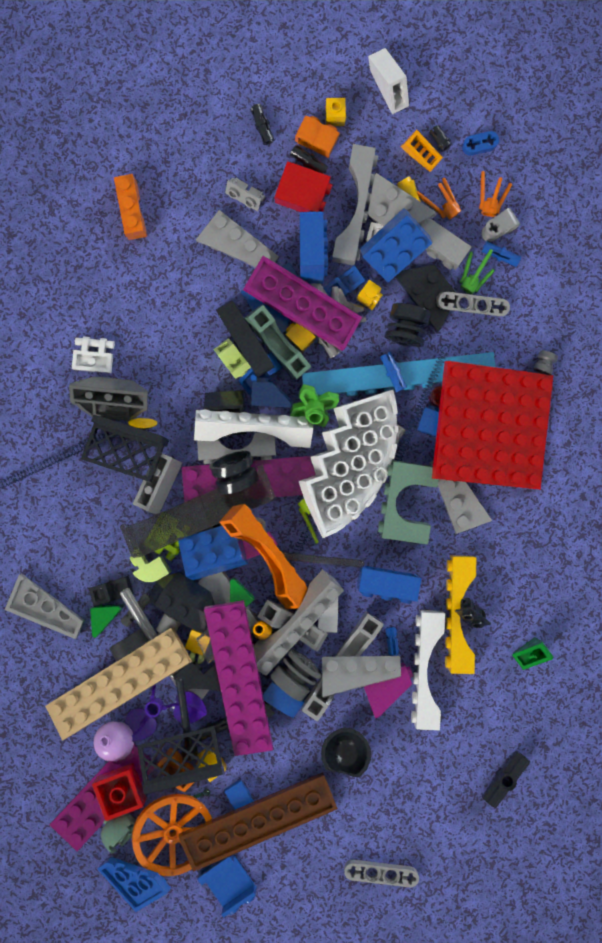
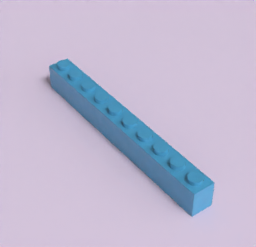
(374, 378)

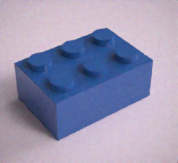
(396, 245)
(313, 247)
(211, 553)
(388, 584)

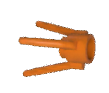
(491, 206)
(451, 207)

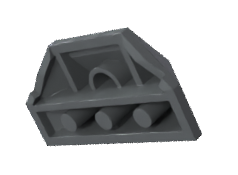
(109, 397)

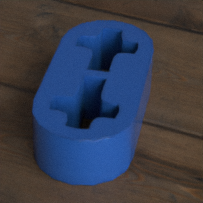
(479, 139)

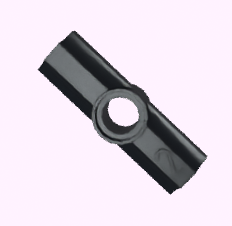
(497, 789)

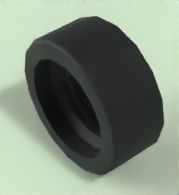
(128, 645)

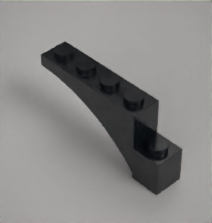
(209, 680)

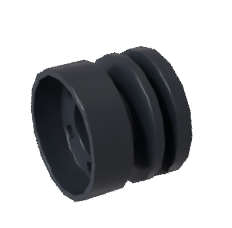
(408, 325)

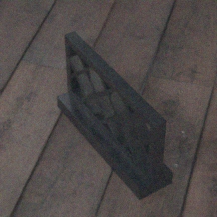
(132, 434)
(187, 776)

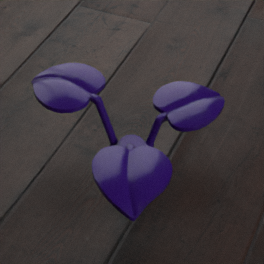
(143, 722)

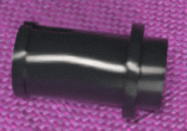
(440, 138)

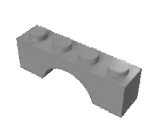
(261, 446)

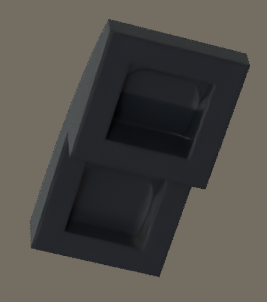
(109, 591)

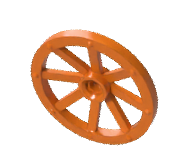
(167, 837)

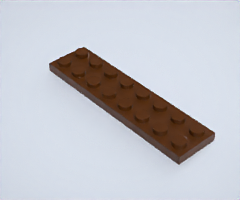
(257, 821)

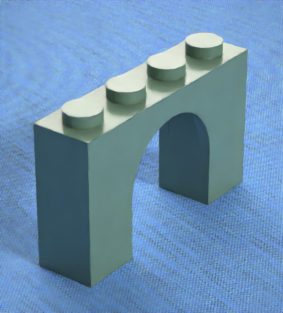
(393, 525)

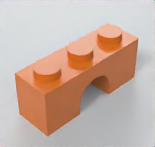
(129, 206)

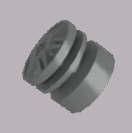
(293, 678)

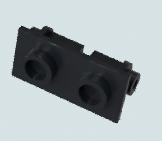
(472, 613)

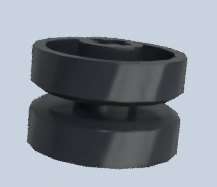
(234, 472)

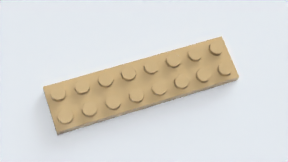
(118, 683)

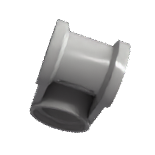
(502, 225)

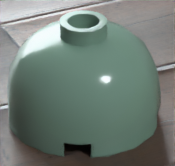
(117, 831)

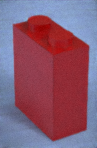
(303, 189)

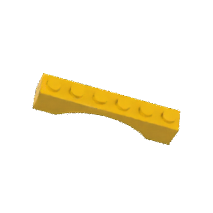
(462, 572)

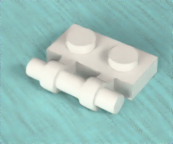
(93, 361)

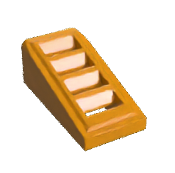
(411, 150)

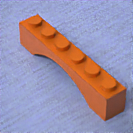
(242, 524)

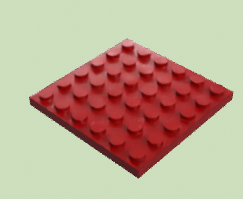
(492, 425)

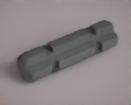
(128, 619)

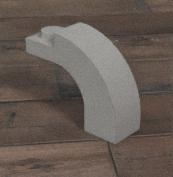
(278, 616)

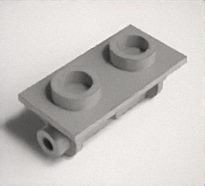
(237, 190)

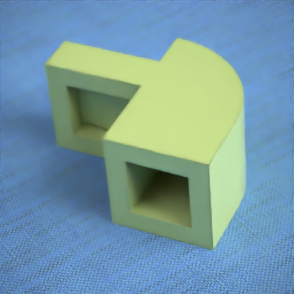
(232, 358)
(150, 571)

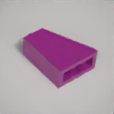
(385, 693)

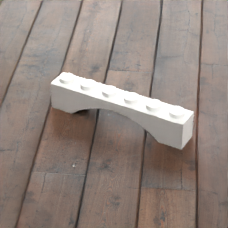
(216, 424)
(431, 628)

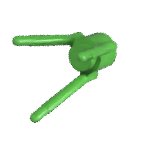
(470, 283)

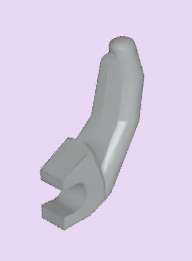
(338, 295)

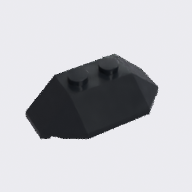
(182, 600)

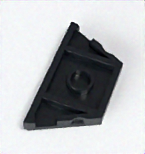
(423, 286)

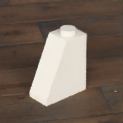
(390, 80)

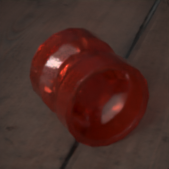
(435, 396)

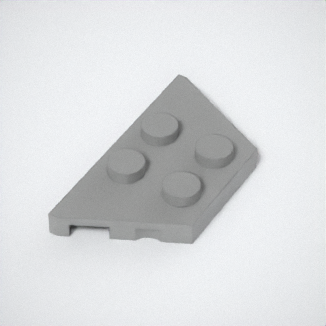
(389, 200)

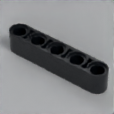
(245, 338)

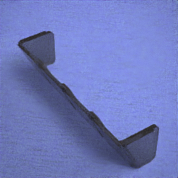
(193, 516)

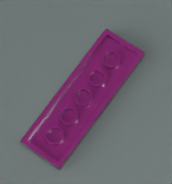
(302, 303)
(83, 814)

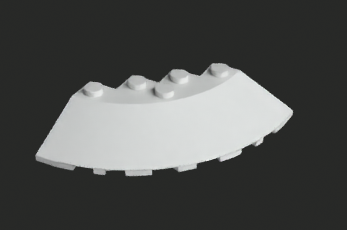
(355, 462)

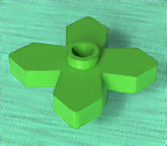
(314, 406)

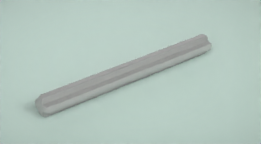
(140, 618)

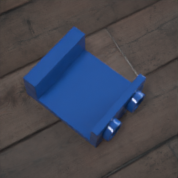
(228, 883)

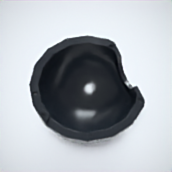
(346, 752)

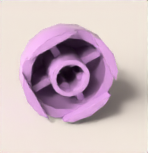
(113, 741)

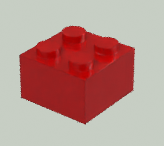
(119, 791)

